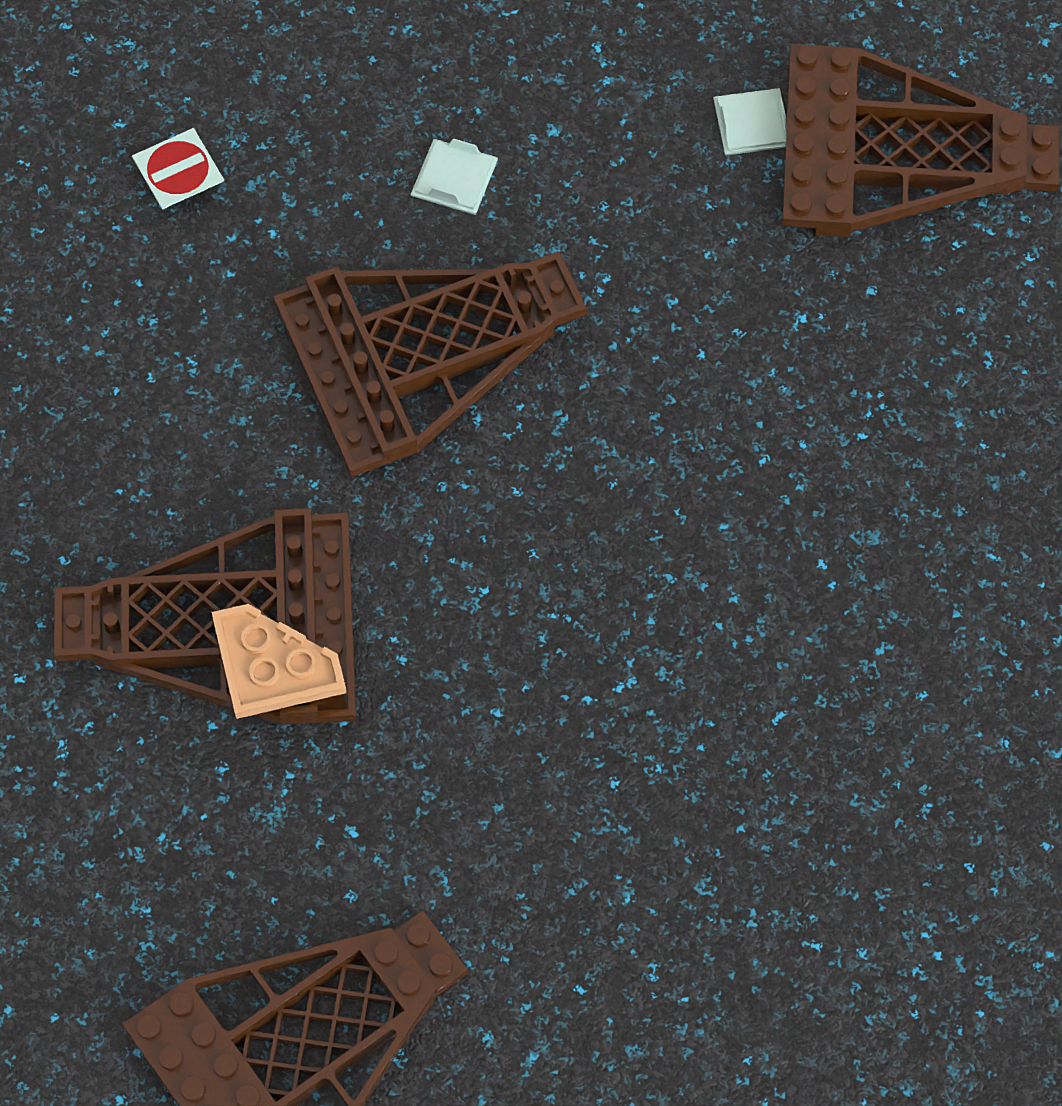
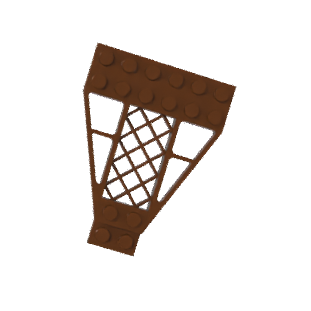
(823, 132)
(353, 383)
(310, 598)
(201, 1058)

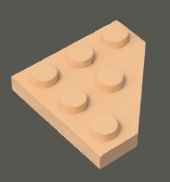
(272, 663)

